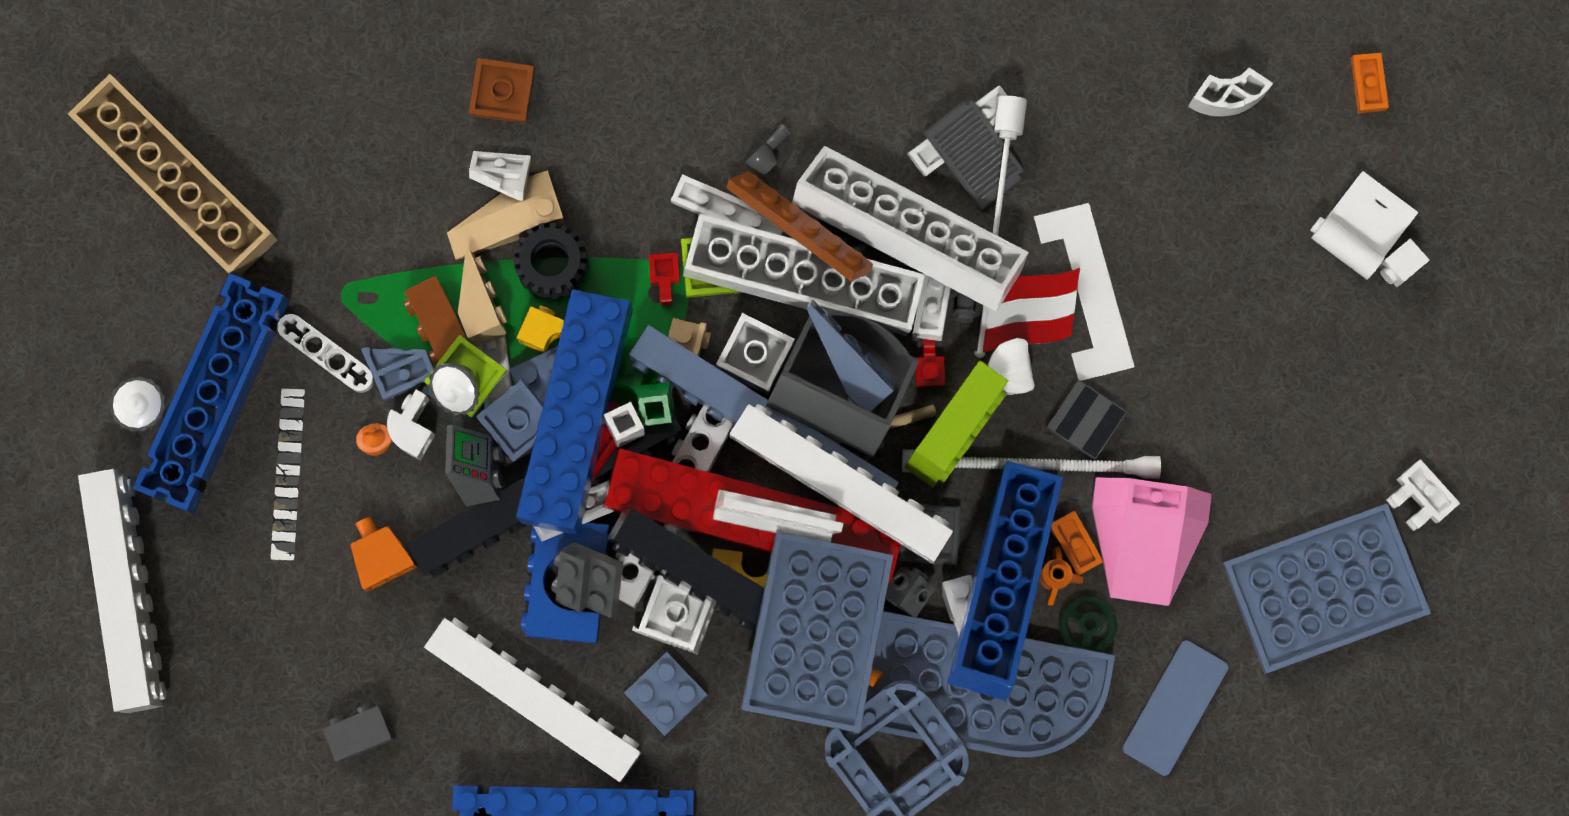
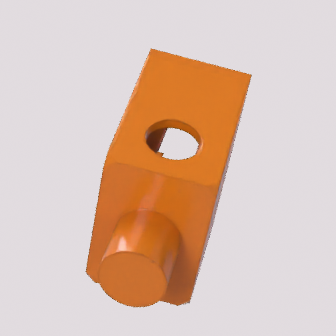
(379, 555)

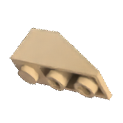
(476, 304)

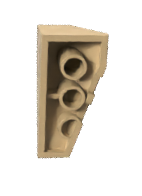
(507, 218)

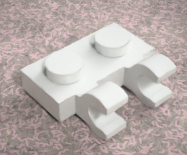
(1427, 492)

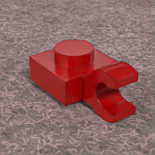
(664, 272)
(930, 369)

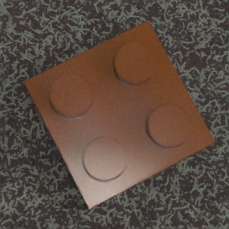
(501, 90)

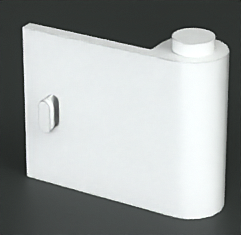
(1363, 225)

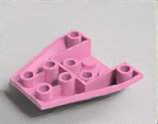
(1147, 535)

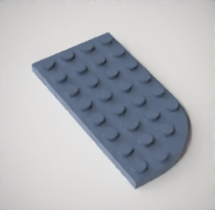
(1052, 699)

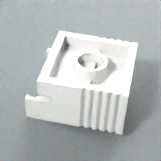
(675, 616)

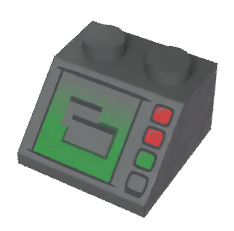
(473, 465)

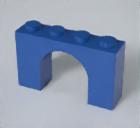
(544, 617)

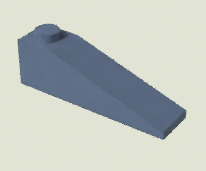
(861, 376)

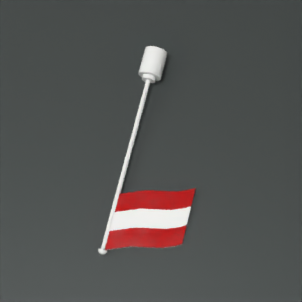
(1038, 305)

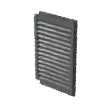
(973, 152)

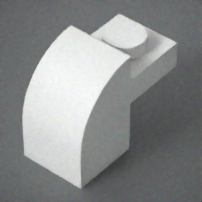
(405, 431)

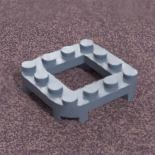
(932, 727)

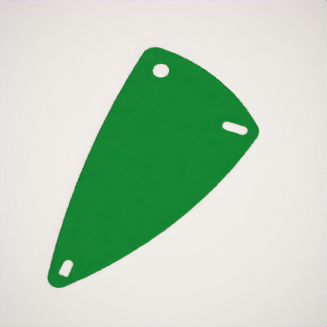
(605, 276)

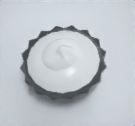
(454, 388)
(137, 404)

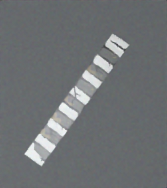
(287, 474)

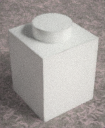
(1402, 263)
(624, 424)

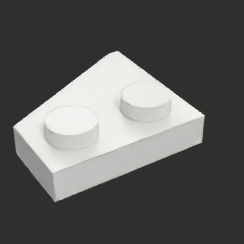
(501, 172)

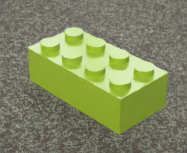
(958, 425)

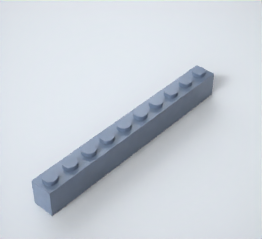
(720, 392)

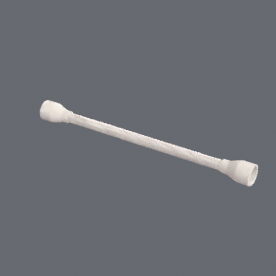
(1145, 467)

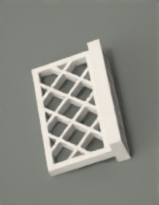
(774, 516)

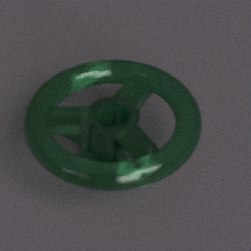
(1098, 620)

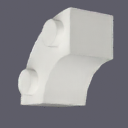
(1230, 96)

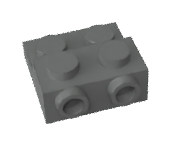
(587, 580)

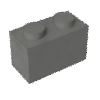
(358, 733)

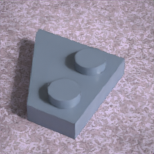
(397, 369)

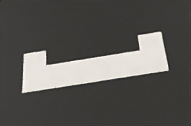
(1095, 290)

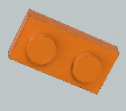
(1369, 82)
(1076, 543)

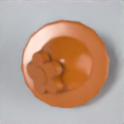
(373, 439)

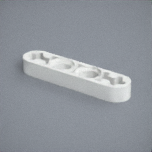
(327, 351)

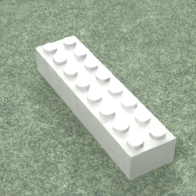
(909, 228)
(793, 275)
(121, 591)

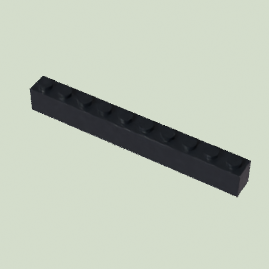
(489, 520)

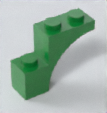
(651, 402)

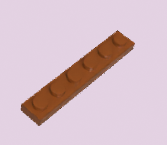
(800, 226)

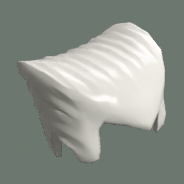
(1013, 363)

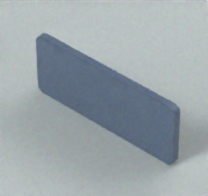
(1175, 708)

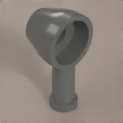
(763, 158)

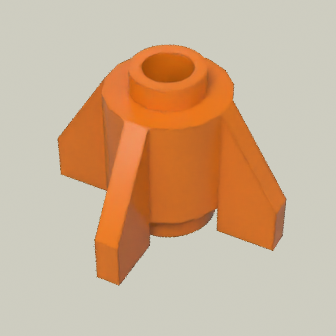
(1052, 584)

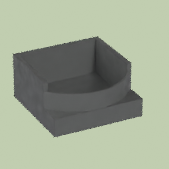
(815, 396)

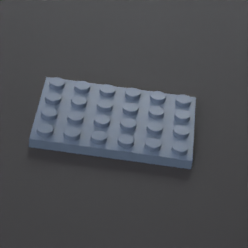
(1326, 588)
(817, 632)

